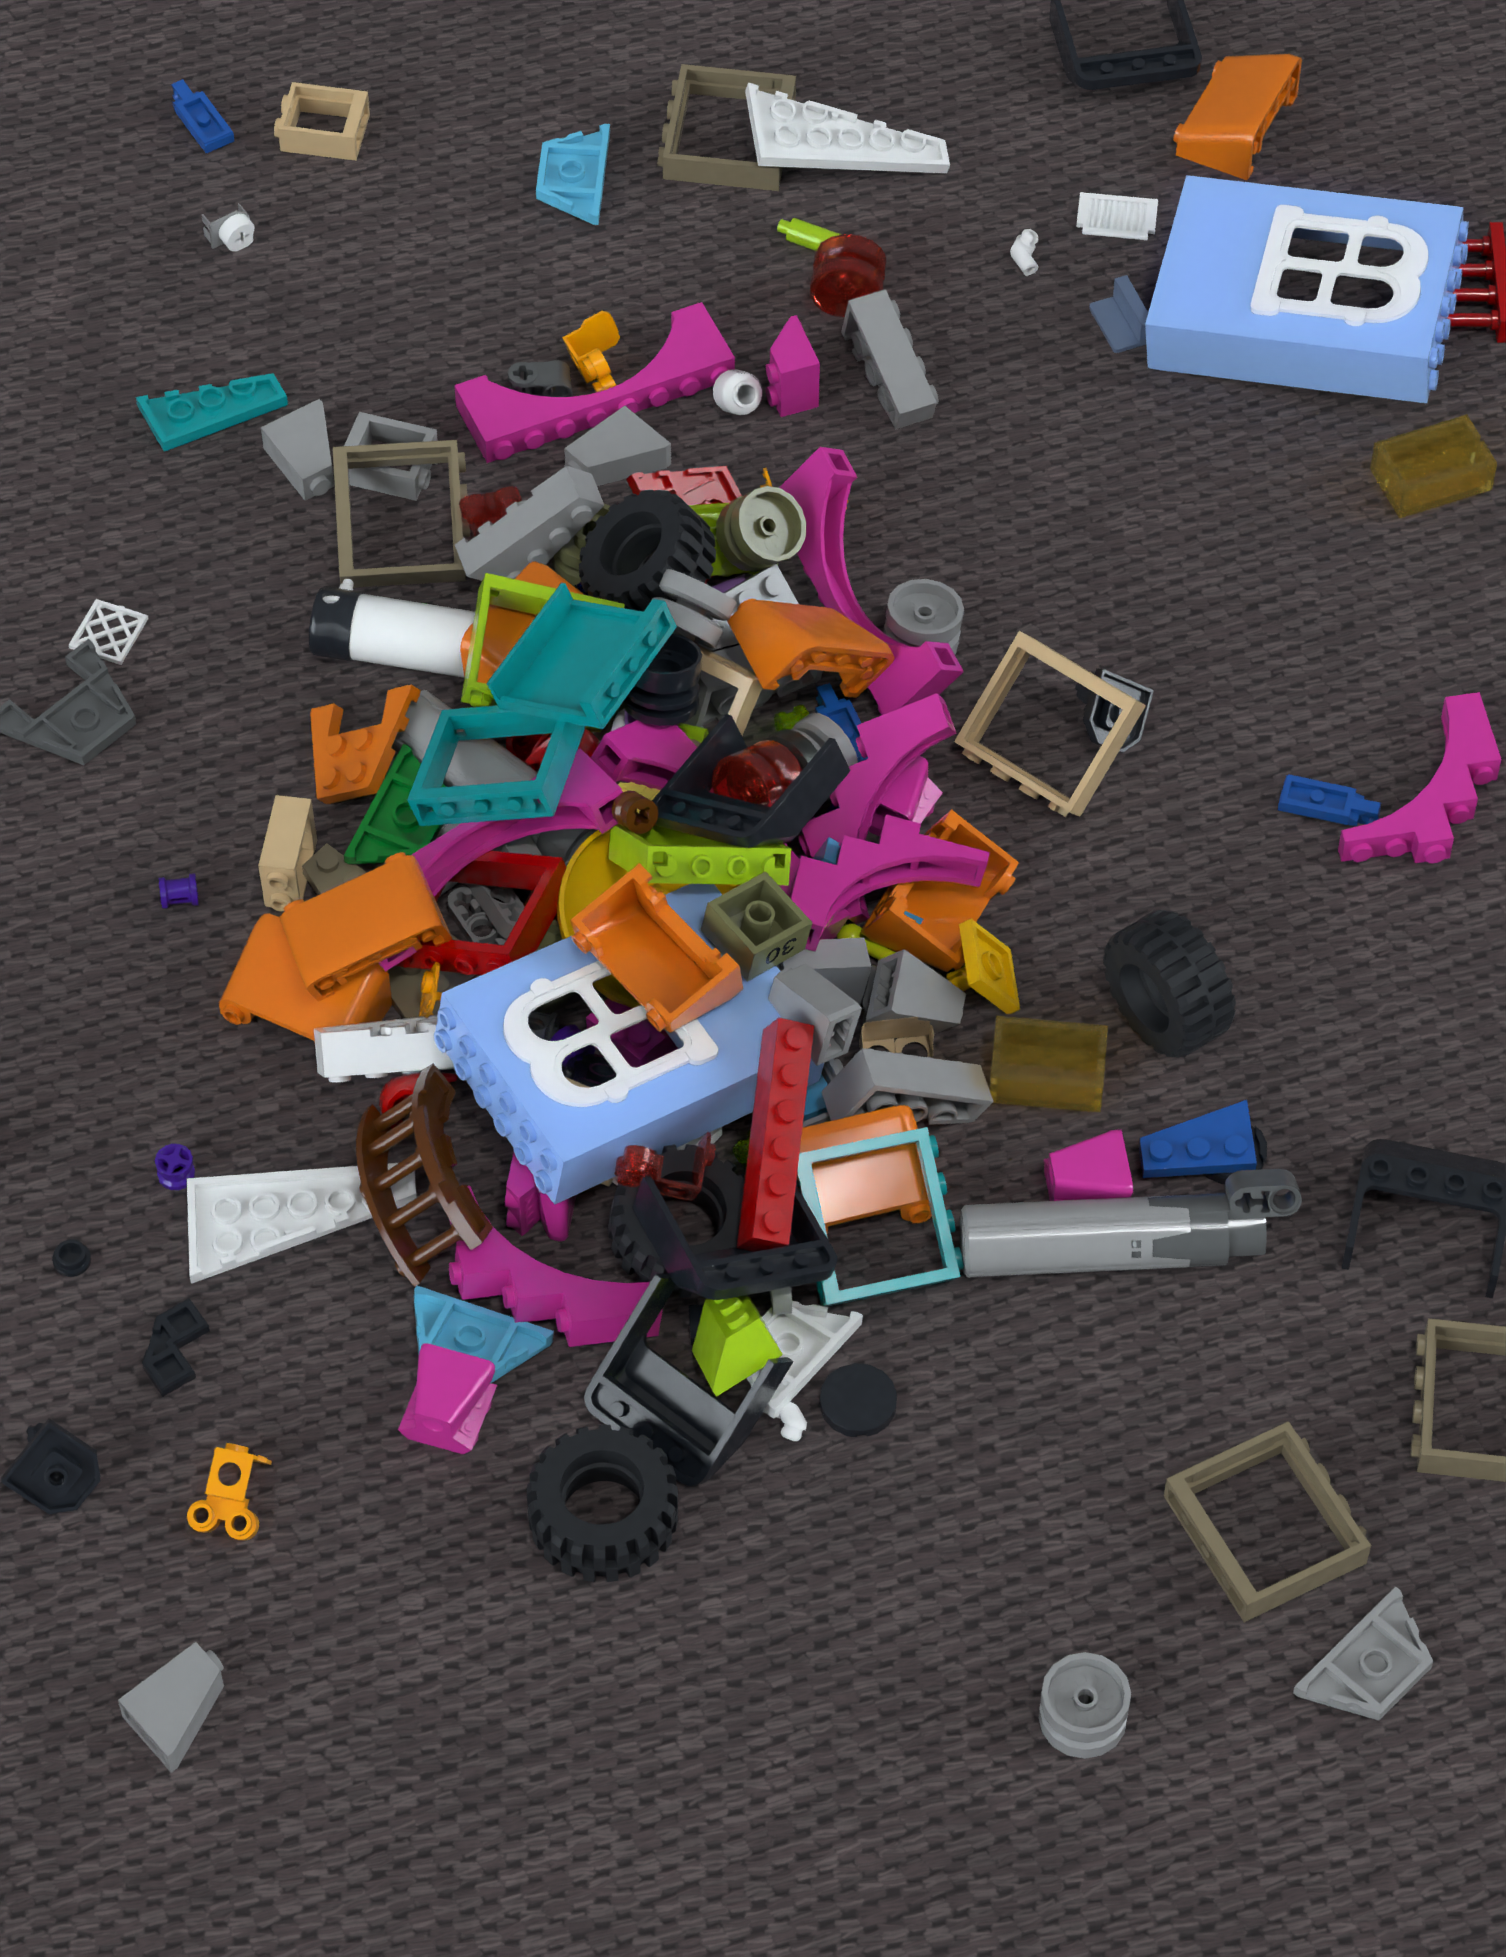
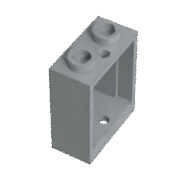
(388, 479)

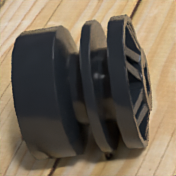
(669, 685)

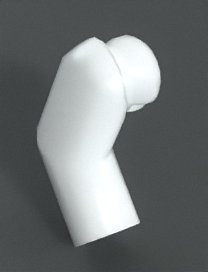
(793, 1420)

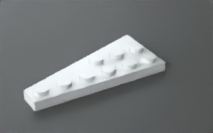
(831, 138)

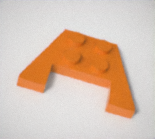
(356, 760)

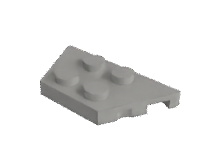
(1371, 1663)

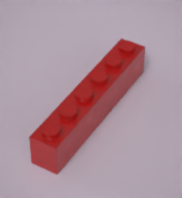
(775, 1135)

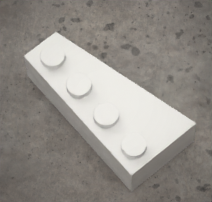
(378, 1048)

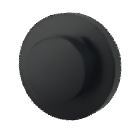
(71, 1258)

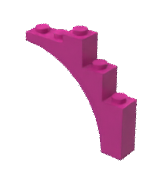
(891, 746)
(1449, 797)
(864, 866)
(534, 1291)

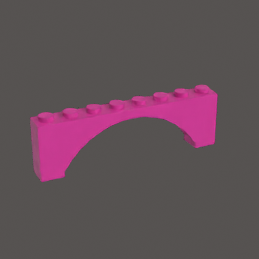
(515, 421)
(822, 492)
(651, 757)
(583, 805)

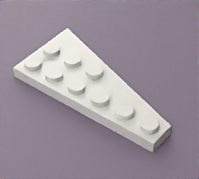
(265, 1213)

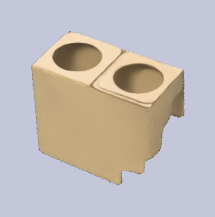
(904, 1029)

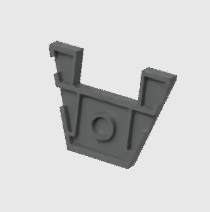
(82, 720)

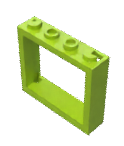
(512, 595)
(695, 858)

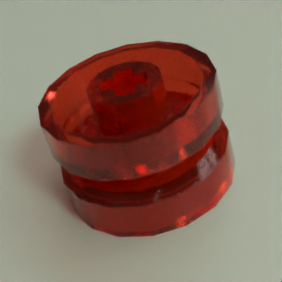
(845, 270)
(756, 773)

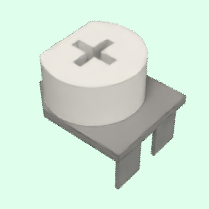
(232, 230)

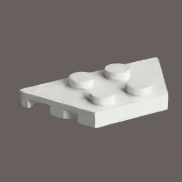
(809, 1339)

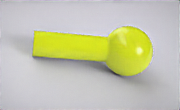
(874, 950)

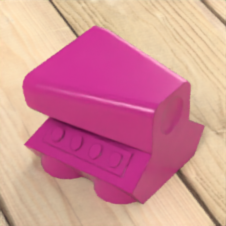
(908, 797)
(1090, 1169)
(529, 1205)
(449, 1399)

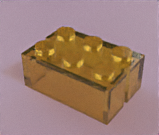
(1433, 466)
(1048, 1063)

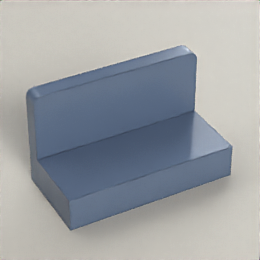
(1121, 316)

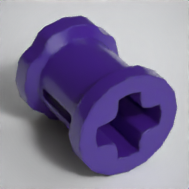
(178, 891)

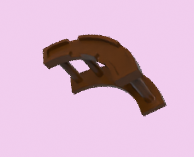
(427, 1113)

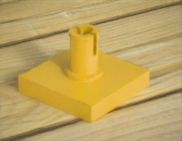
(986, 967)

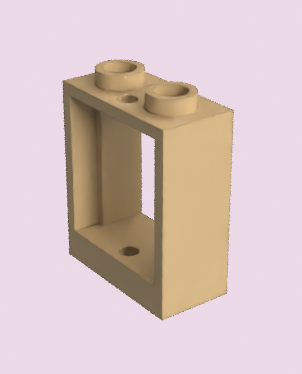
(326, 101)
(286, 847)

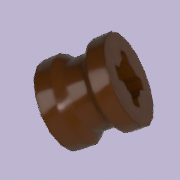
(625, 812)

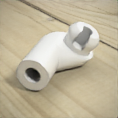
(1022, 251)

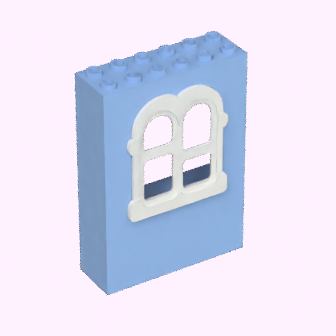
(1222, 274)
(575, 1132)

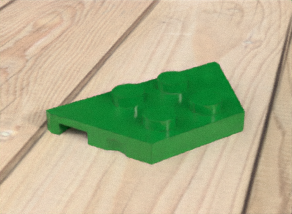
(390, 822)

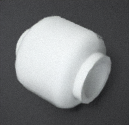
(737, 392)

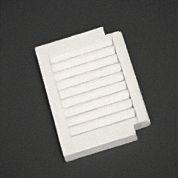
(1117, 216)

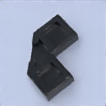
(171, 1331)

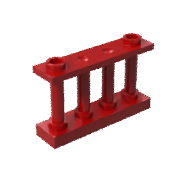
(1495, 294)

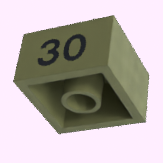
(756, 925)

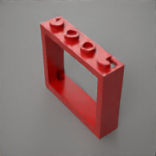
(501, 870)

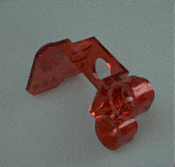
(487, 506)
(643, 1162)

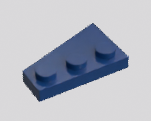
(1201, 1145)

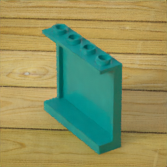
(580, 659)

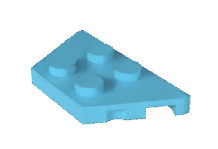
(574, 173)
(476, 1331)

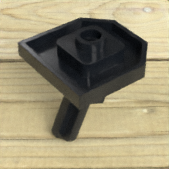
(1101, 714)
(54, 1469)

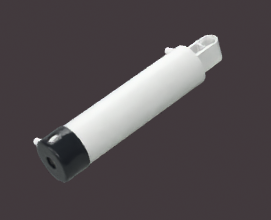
(387, 630)

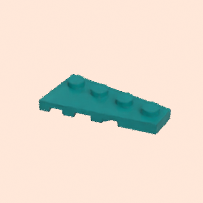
(199, 413)

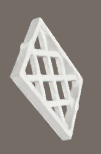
(120, 612)

